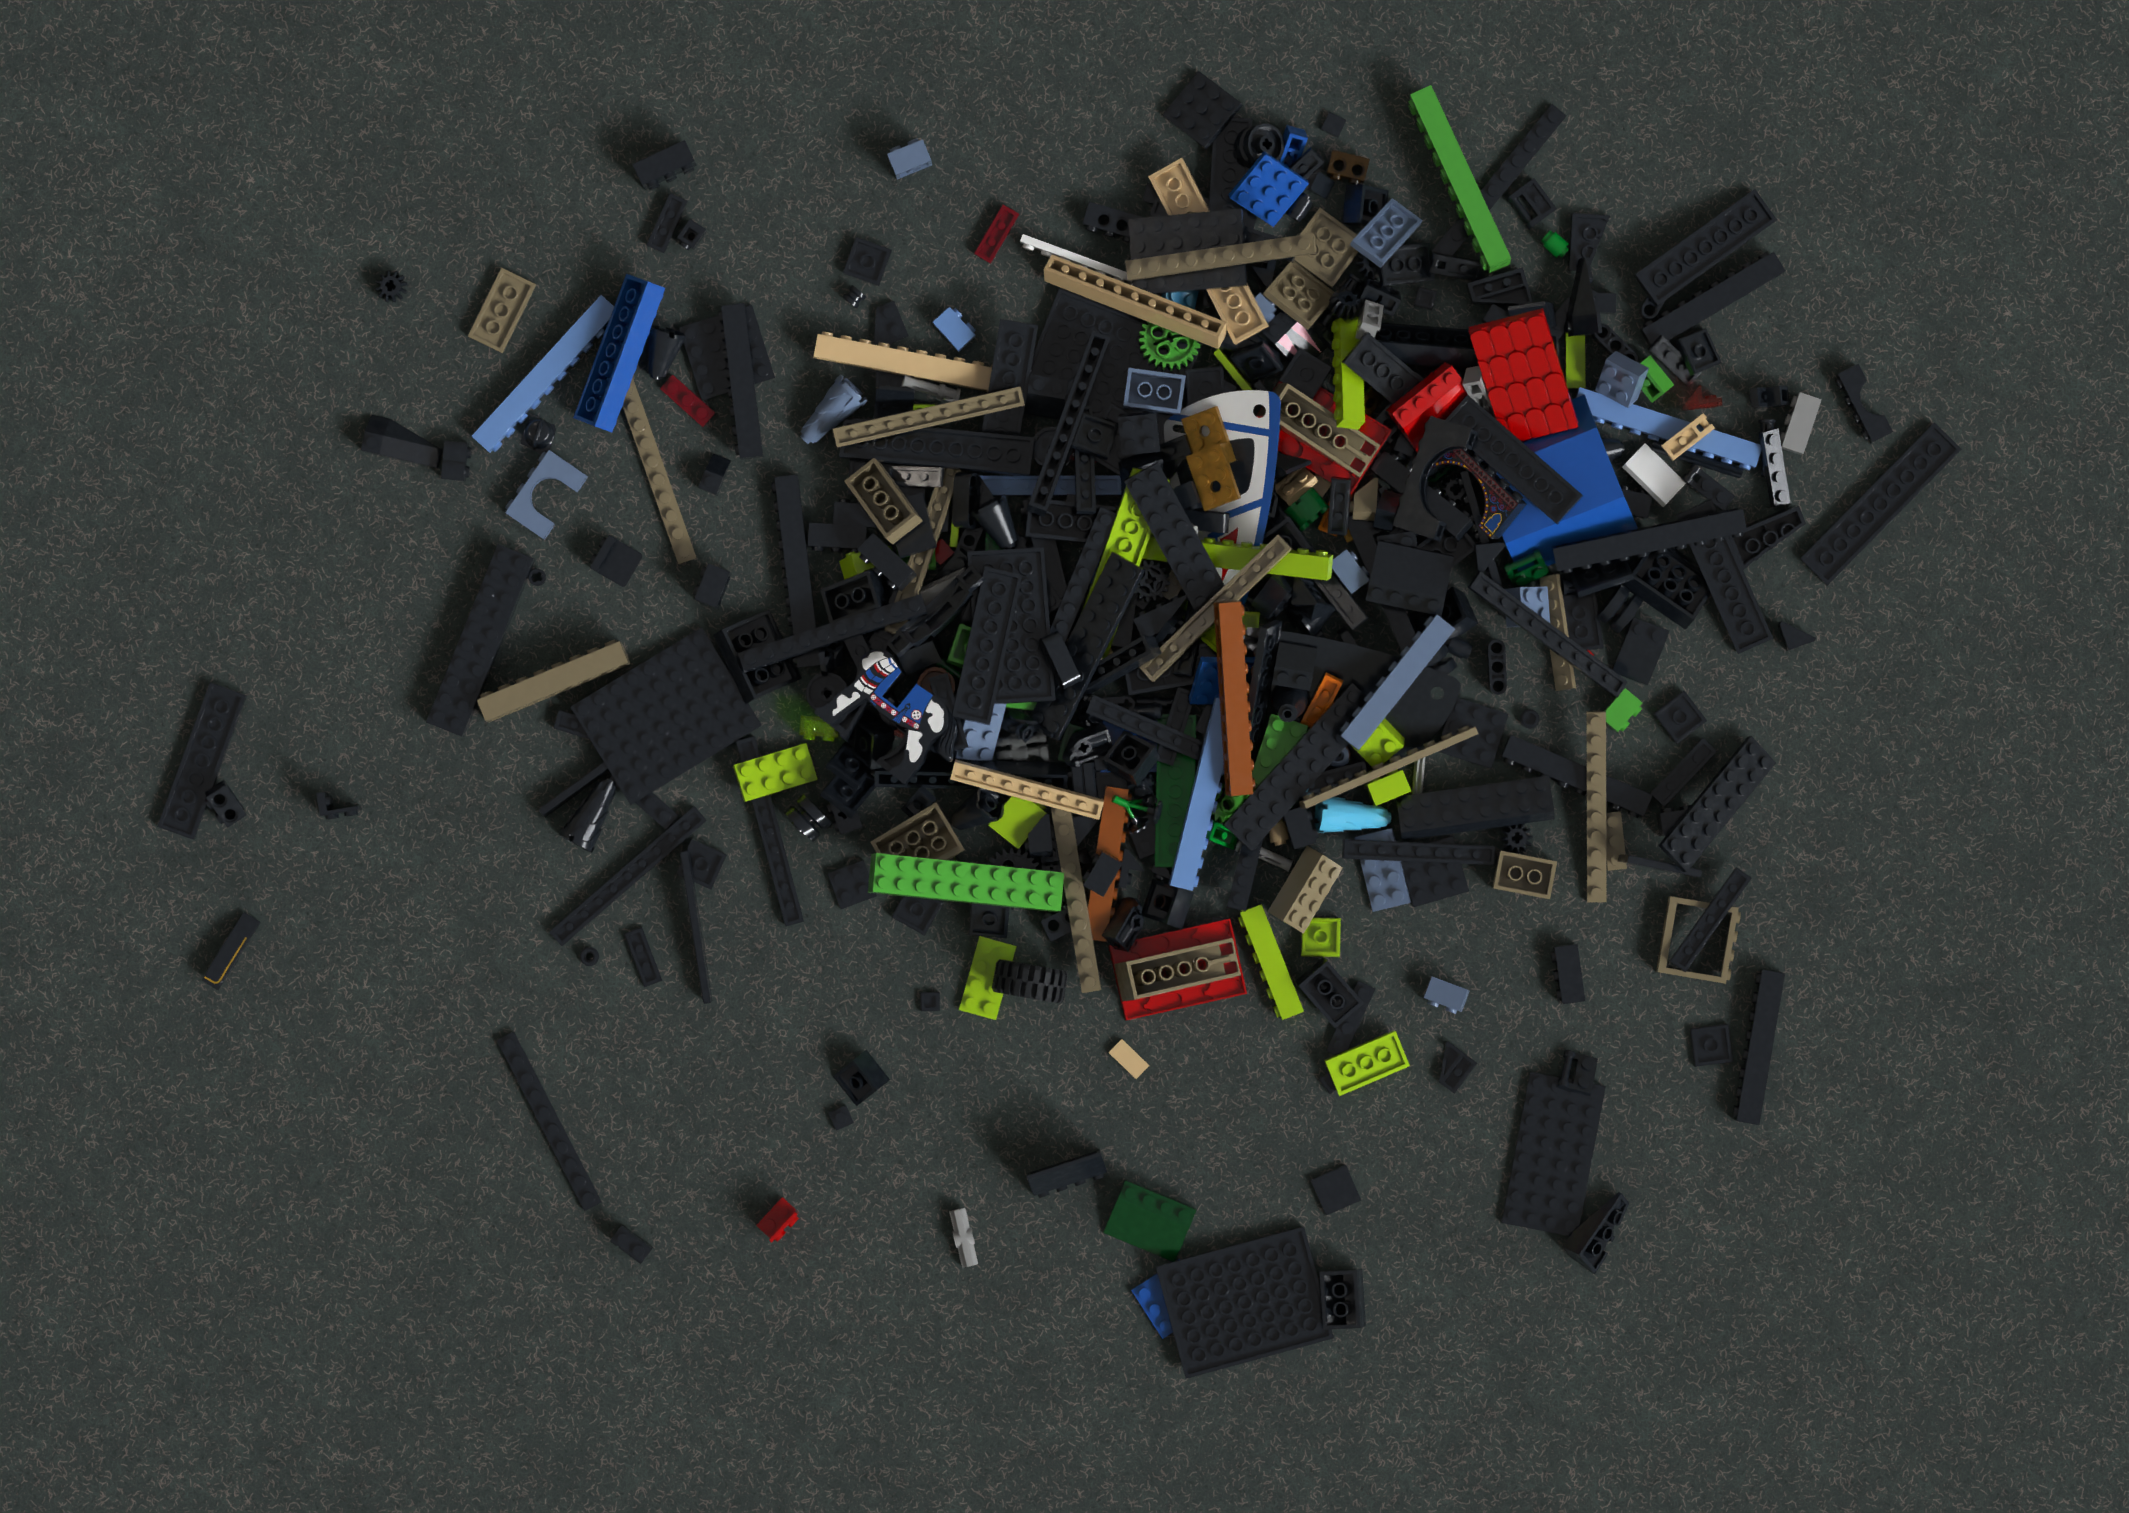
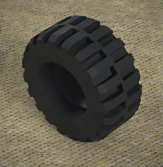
(1030, 981)

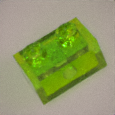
(815, 726)

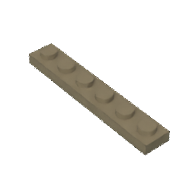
(1562, 670)

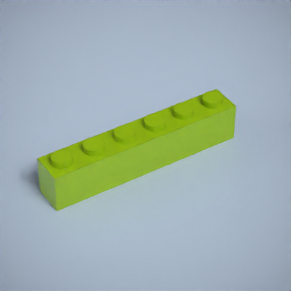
(1348, 385)
(1271, 962)

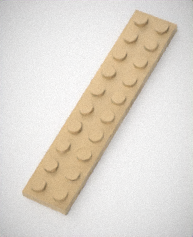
(1234, 304)

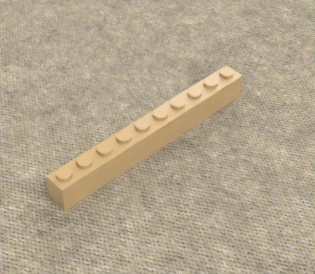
(1135, 301)
(902, 361)

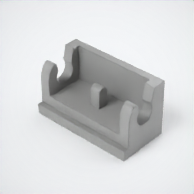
(1369, 319)

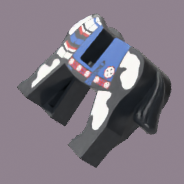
(920, 713)

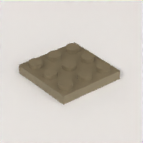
(1332, 248)
(1299, 294)

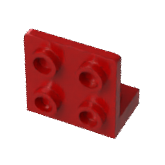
(777, 1219)

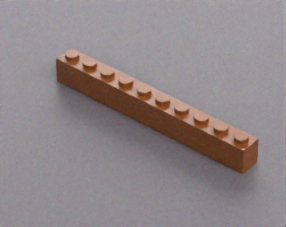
(1233, 698)

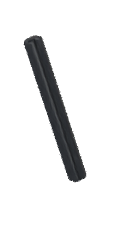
(1702, 461)

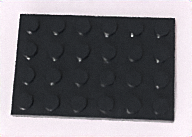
(1183, 234)

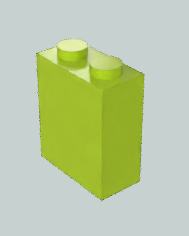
(1018, 820)

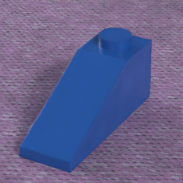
(1294, 144)

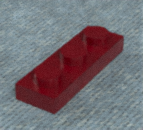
(996, 234)
(687, 401)

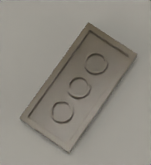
(502, 310)

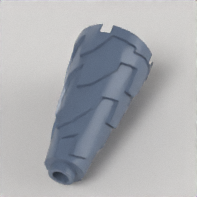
(838, 404)

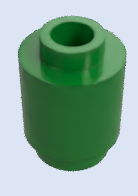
(1555, 244)

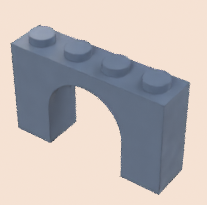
(550, 467)

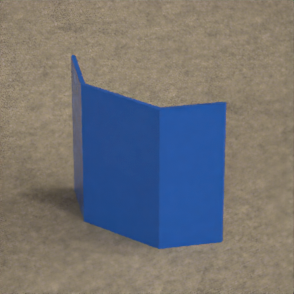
(1583, 463)

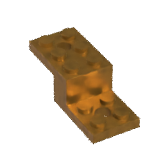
(1211, 458)

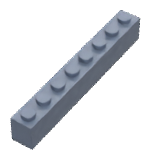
(1397, 681)

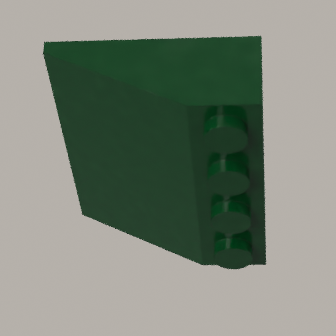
(1149, 1220)

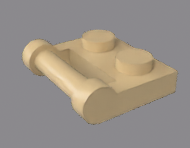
(1298, 486)

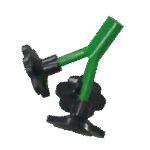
(1148, 805)

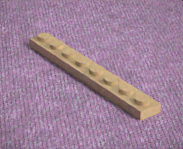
(1027, 789)

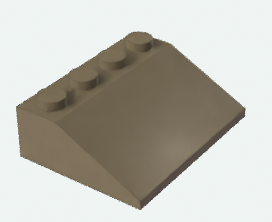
(921, 836)

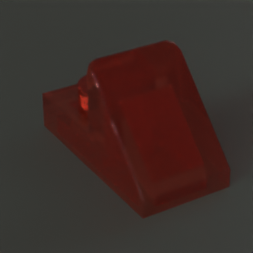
(1696, 402)

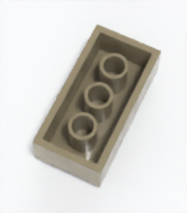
(883, 501)
(1305, 889)

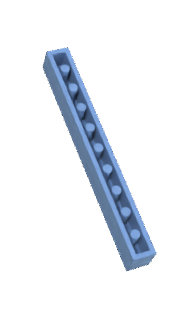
(544, 375)
(1664, 427)
(1200, 806)

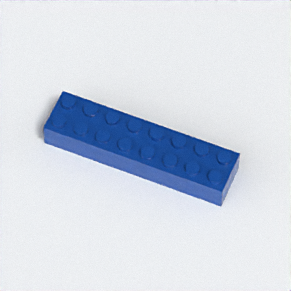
(619, 353)

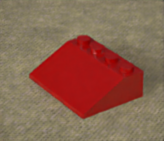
(1433, 396)

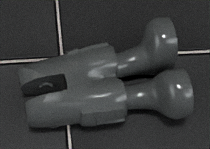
(1019, 749)

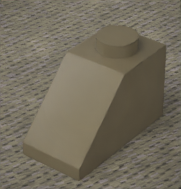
(1365, 502)

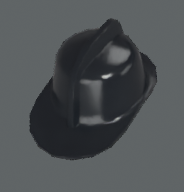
(538, 435)

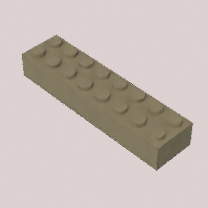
(554, 681)

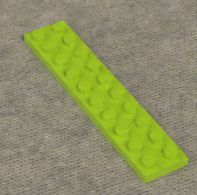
(1127, 538)

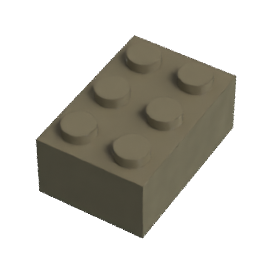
(1524, 875)

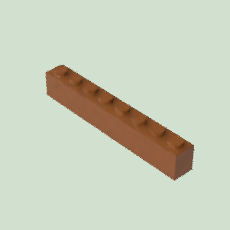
(1109, 840)

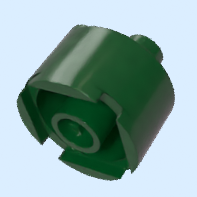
(1307, 509)

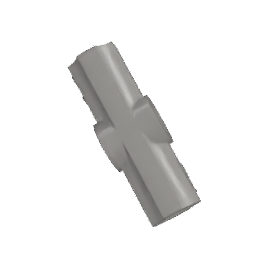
(963, 1237)

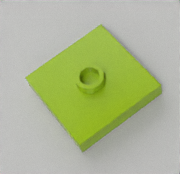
(1322, 938)

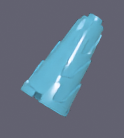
(1341, 814)

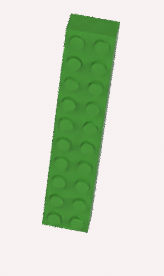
(1459, 179)
(965, 882)

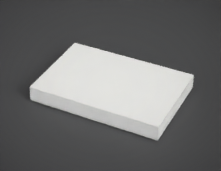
(1654, 475)

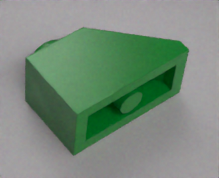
(1221, 836)

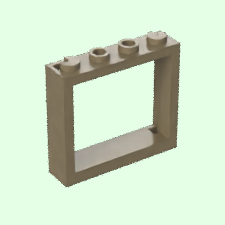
(1666, 939)

